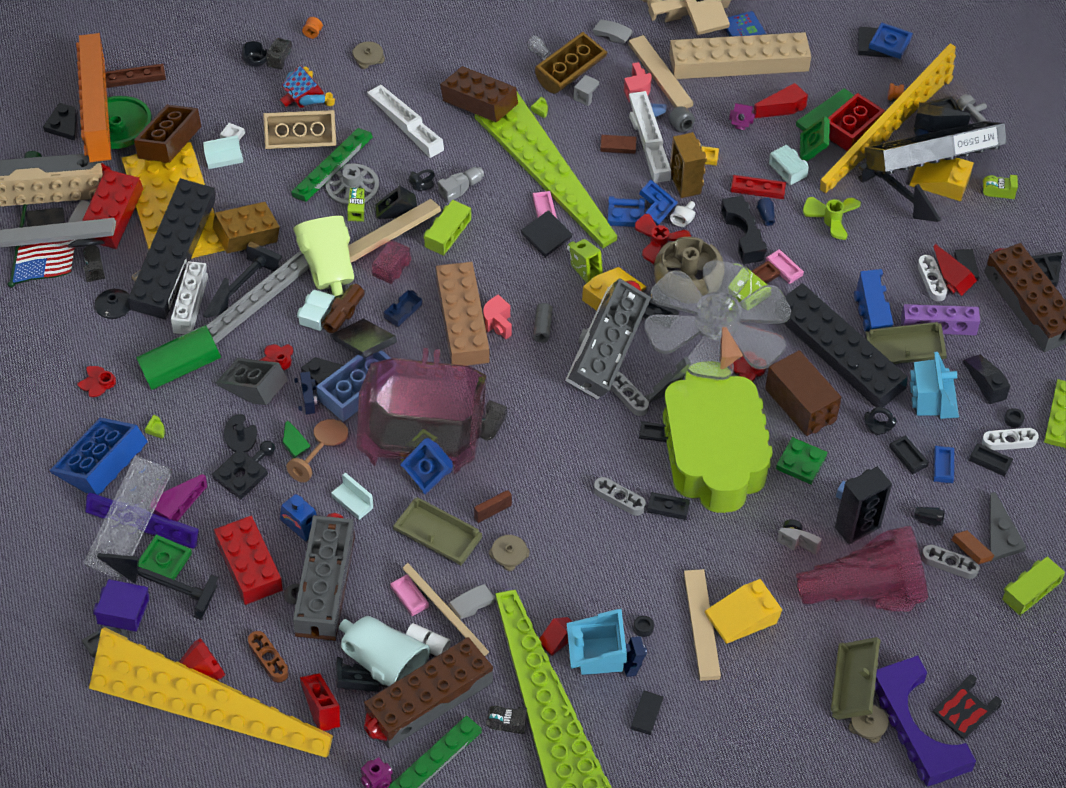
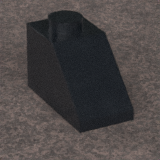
(395, 203)

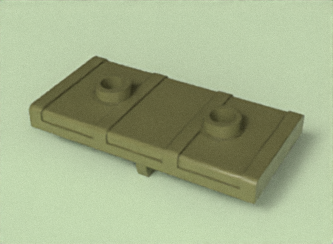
(909, 342)
(438, 530)
(855, 678)

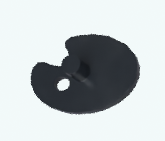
(242, 437)

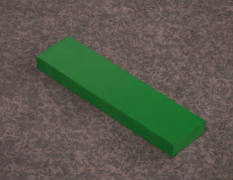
(825, 109)

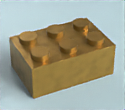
(687, 165)
(245, 225)

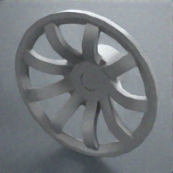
(352, 179)

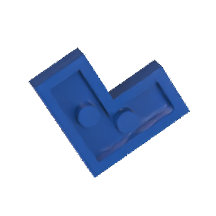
(661, 201)

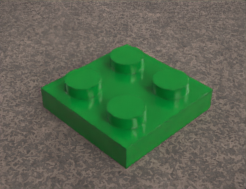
(814, 139)
(801, 460)
(164, 557)

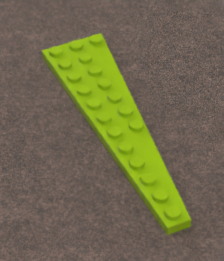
(532, 148)
(557, 733)

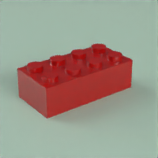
(115, 199)
(248, 560)

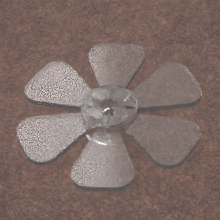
(713, 312)

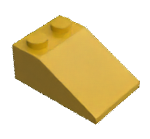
(944, 178)
(597, 286)
(744, 611)

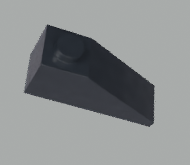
(939, 118)
(988, 378)

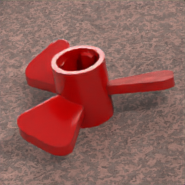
(659, 236)

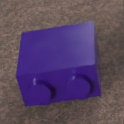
(121, 605)

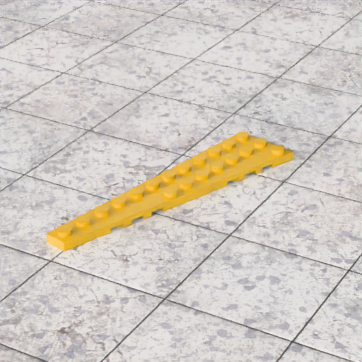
(923, 88)
(158, 682)

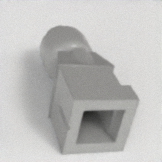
(458, 183)

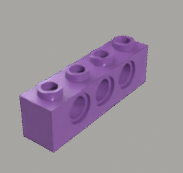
(954, 319)

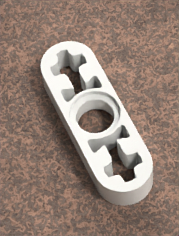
(931, 285)
(1017, 434)

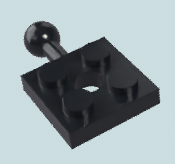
(242, 462)

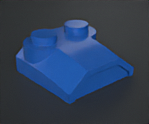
(427, 464)

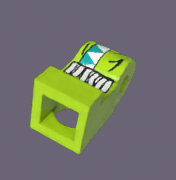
(1000, 186)
(356, 204)

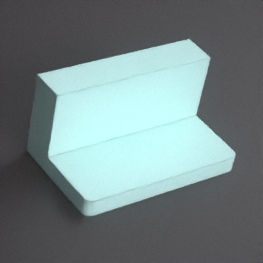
(222, 152)
(353, 497)

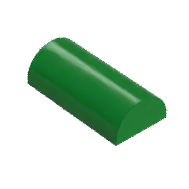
(178, 357)

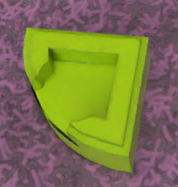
(540, 107)
(155, 427)

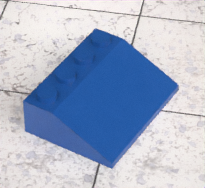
(100, 455)

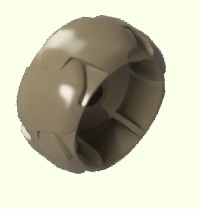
(693, 254)

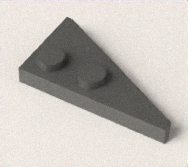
(660, 388)
(1003, 535)

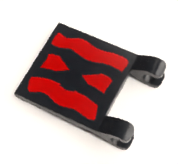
(963, 710)

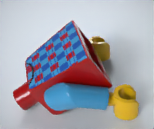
(304, 90)

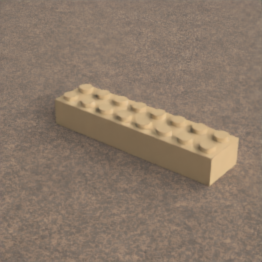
(740, 55)

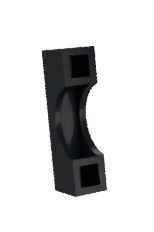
(737, 213)

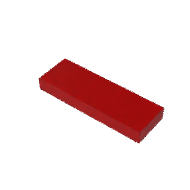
(758, 187)

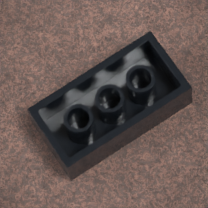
(863, 505)

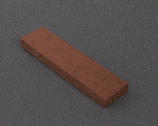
(135, 75)

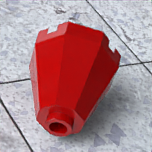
(202, 660)

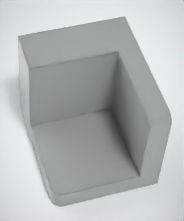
(584, 90)

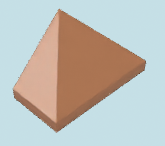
(728, 350)

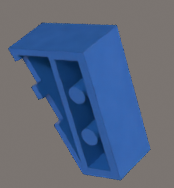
(871, 301)

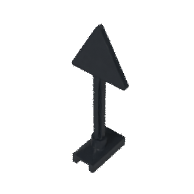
(922, 207)
(260, 258)
(129, 568)

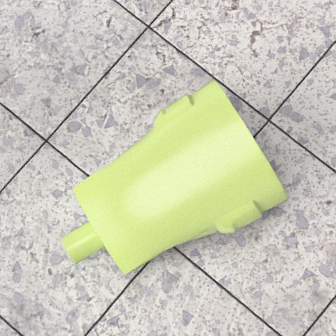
(326, 252)

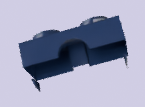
(406, 306)
(308, 386)
(636, 653)

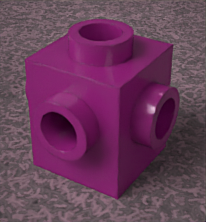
(742, 109)
(376, 774)

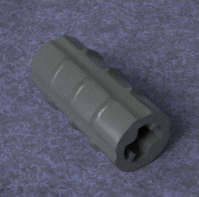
(542, 322)

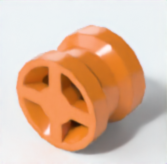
(312, 27)
(895, 91)

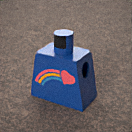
(298, 516)

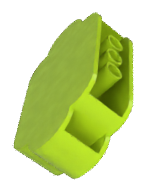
(716, 440)

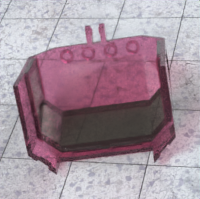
(417, 401)

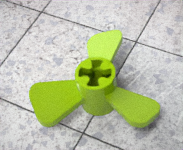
(831, 212)

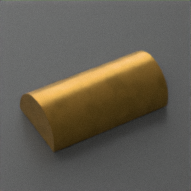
(569, 63)

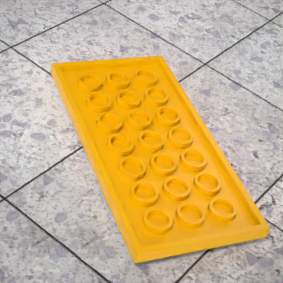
(158, 187)

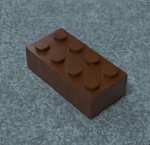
(479, 94)
(167, 133)

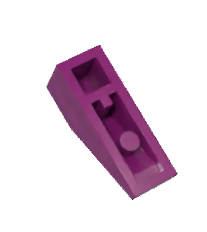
(178, 499)

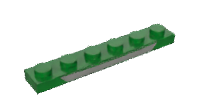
(331, 164)
(438, 755)

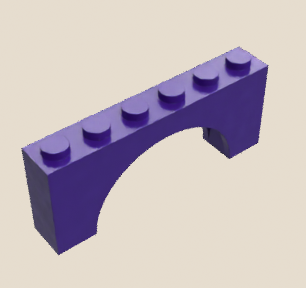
(932, 759)

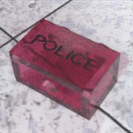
(391, 262)

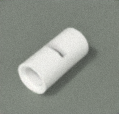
(436, 642)

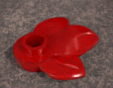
(279, 354)
(745, 370)
(96, 381)

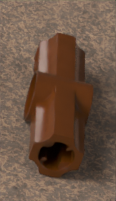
(343, 308)

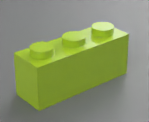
(447, 227)
(1033, 585)

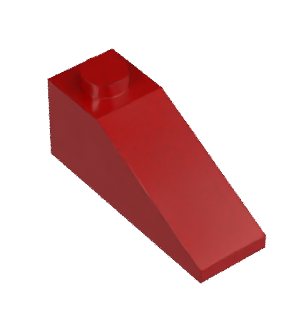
(782, 103)
(956, 275)
(321, 702)

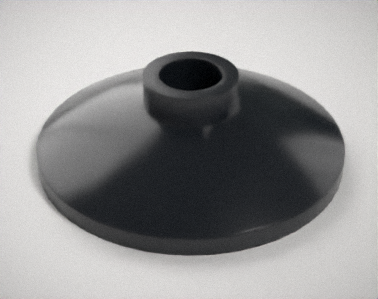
(85, 242)
(112, 303)

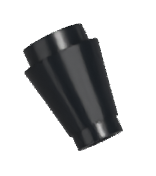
(930, 515)

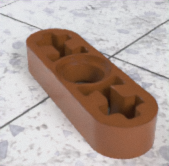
(268, 648)

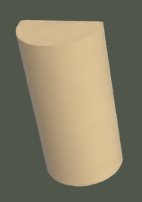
(299, 129)

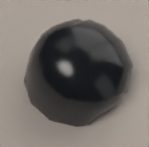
(254, 54)

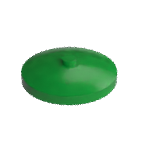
(126, 120)

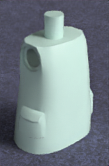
(382, 649)

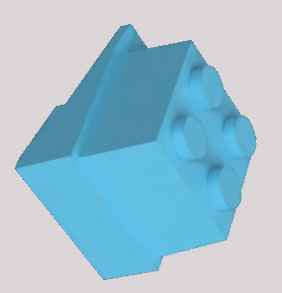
(933, 389)
(598, 643)

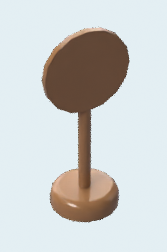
(327, 432)

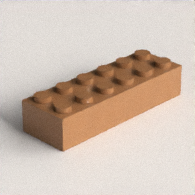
(462, 314)

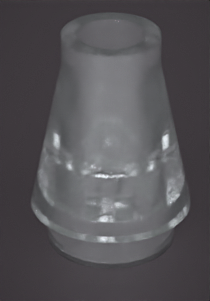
(537, 46)

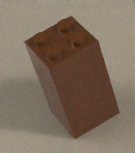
(803, 393)

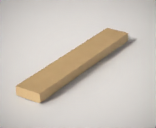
(660, 72)
(393, 229)
(444, 608)
(701, 625)

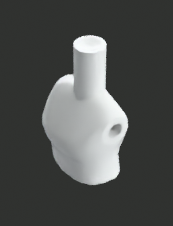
(683, 214)

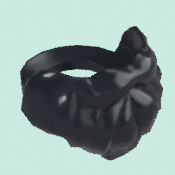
(421, 184)
(876, 426)

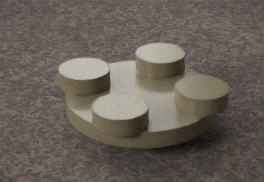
(368, 54)
(509, 551)
(871, 725)

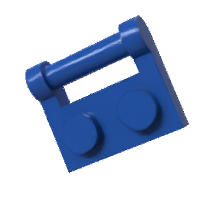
(625, 216)

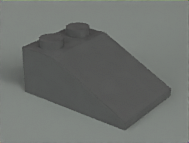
(253, 380)

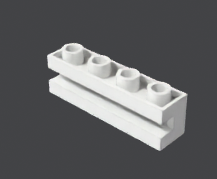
(189, 298)

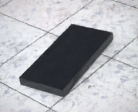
(364, 338)

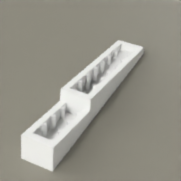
(407, 121)
(650, 137)

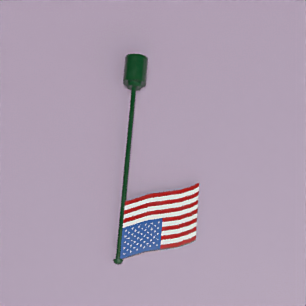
(40, 259)

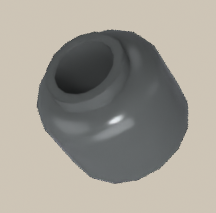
(681, 119)

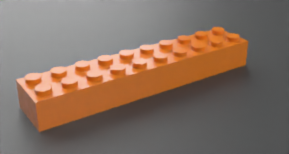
(93, 98)

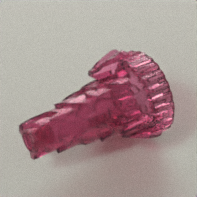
(883, 570)

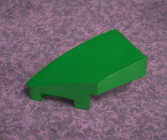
(293, 440)

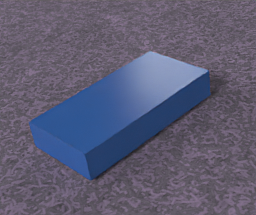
(943, 464)

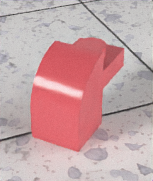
(638, 82)
(495, 316)

